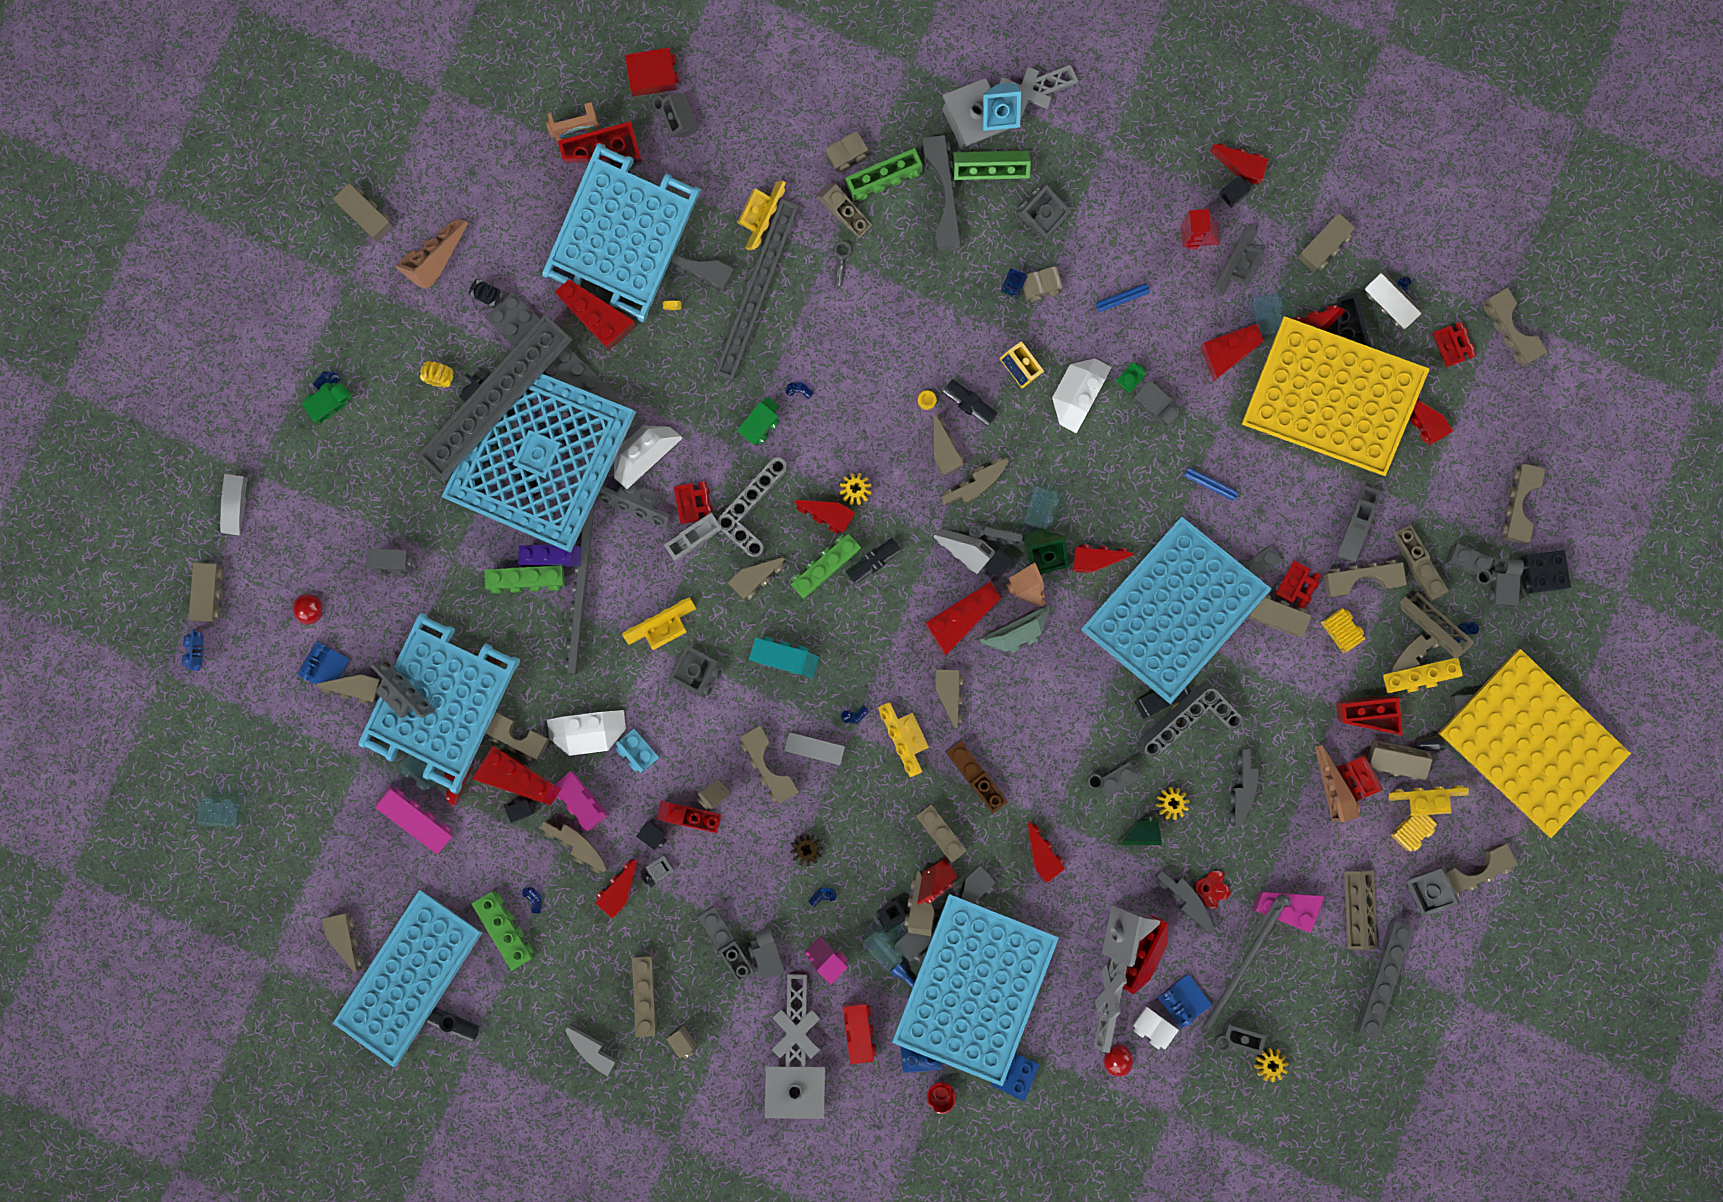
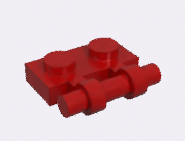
(1449, 347)
(687, 505)
(1293, 581)
(1363, 775)

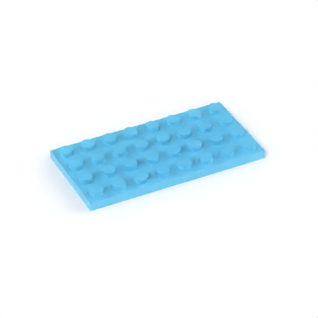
(407, 978)

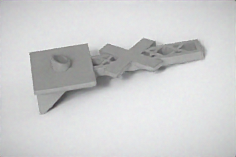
(968, 124)
(1120, 944)
(808, 1079)

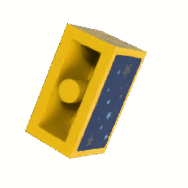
(1021, 364)

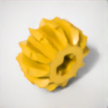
(436, 374)
(859, 494)
(1169, 809)
(1266, 1071)

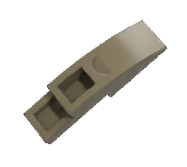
(983, 480)
(1419, 563)
(1407, 656)
(583, 849)

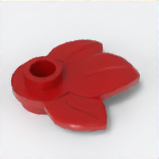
(1215, 889)

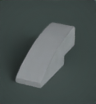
(233, 504)
(693, 537)
(814, 748)
(590, 1050)

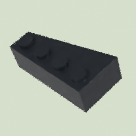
(1351, 322)

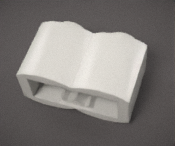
(1155, 1028)

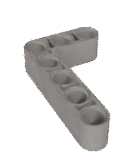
(749, 505)

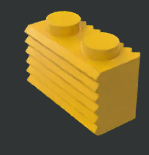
(1343, 630)
(1414, 830)

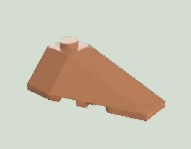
(430, 261)
(1028, 586)

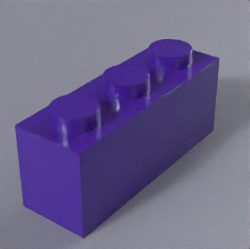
(548, 556)

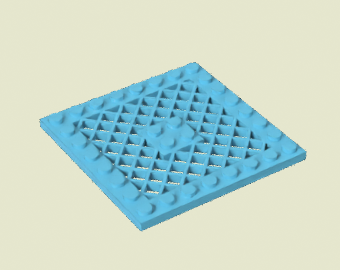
(539, 458)

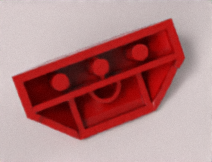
(1147, 958)

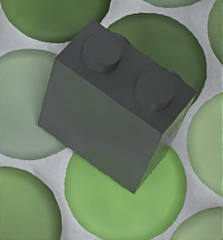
(390, 561)

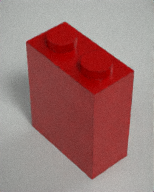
(651, 72)

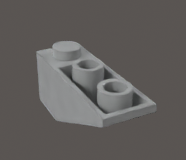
(969, 550)

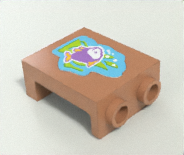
(573, 126)

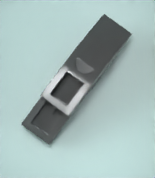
(1359, 524)
(1243, 797)
(1192, 906)
(726, 944)

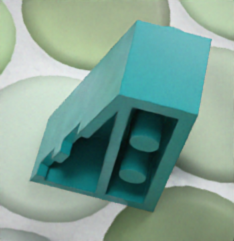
(784, 657)

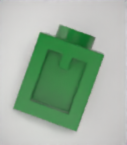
(1131, 377)

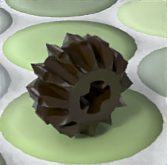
(812, 847)

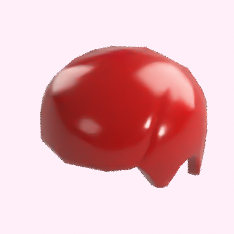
(307, 609)
(1118, 1061)
(941, 1097)

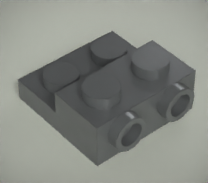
(1043, 210)
(696, 672)
(1432, 891)

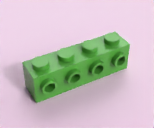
(991, 165)
(884, 174)
(826, 566)
(525, 578)
(503, 930)

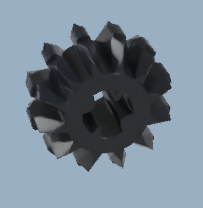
(485, 293)

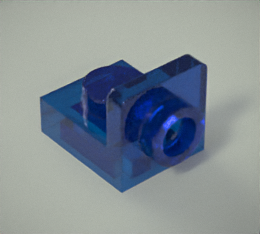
(1014, 283)

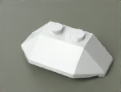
(1078, 392)
(642, 452)
(587, 731)

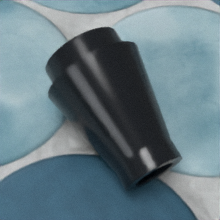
(1431, 743)

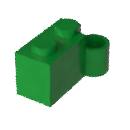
(326, 401)
(760, 422)

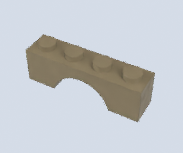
(1524, 347)
(1517, 526)
(1388, 576)
(781, 786)
(1497, 861)
(644, 996)

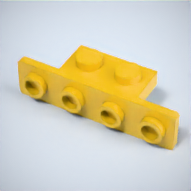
(758, 211)
(661, 627)
(1422, 675)
(906, 737)
(1429, 801)

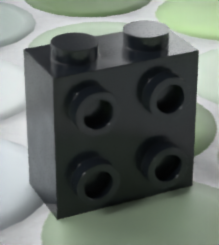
(1545, 572)

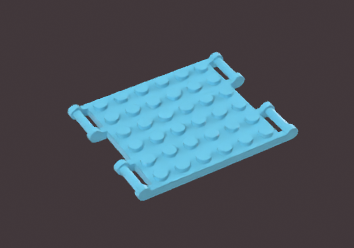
(621, 232)
(461, 691)

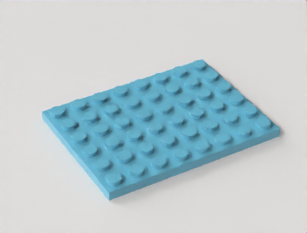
(1176, 610)
(975, 990)

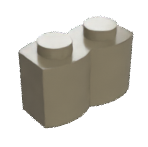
(847, 151)
(1042, 284)
(682, 1042)

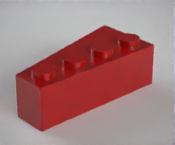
(615, 138)
(597, 316)
(956, 621)
(511, 775)

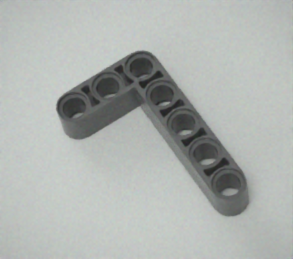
(1189, 716)

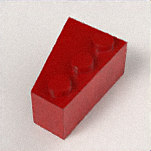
(1199, 229)
(1230, 349)
(1374, 713)
(859, 1032)

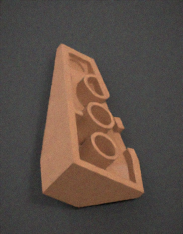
(1339, 797)

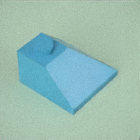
(1001, 107)

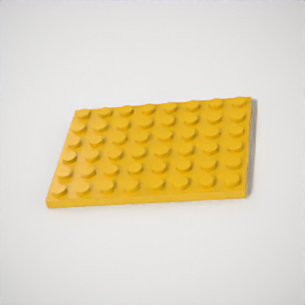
(1335, 396)
(1534, 743)

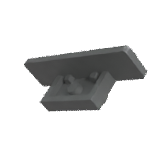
(1242, 262)
(636, 501)
(399, 692)

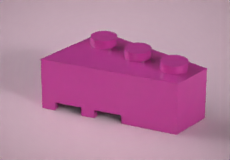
(581, 802)
(1299, 914)
(827, 960)

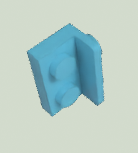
(637, 751)

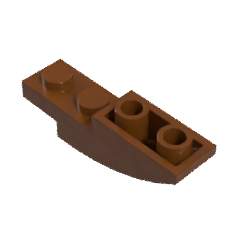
(976, 776)

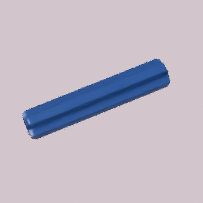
(1122, 297)
(1211, 483)

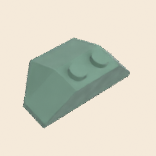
(1017, 633)

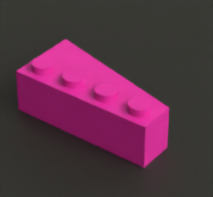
(413, 819)

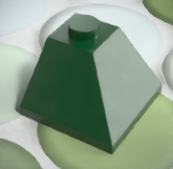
(1046, 550)
(1142, 833)

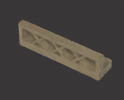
(1433, 628)
(1358, 910)

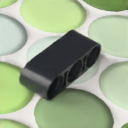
(1154, 702)

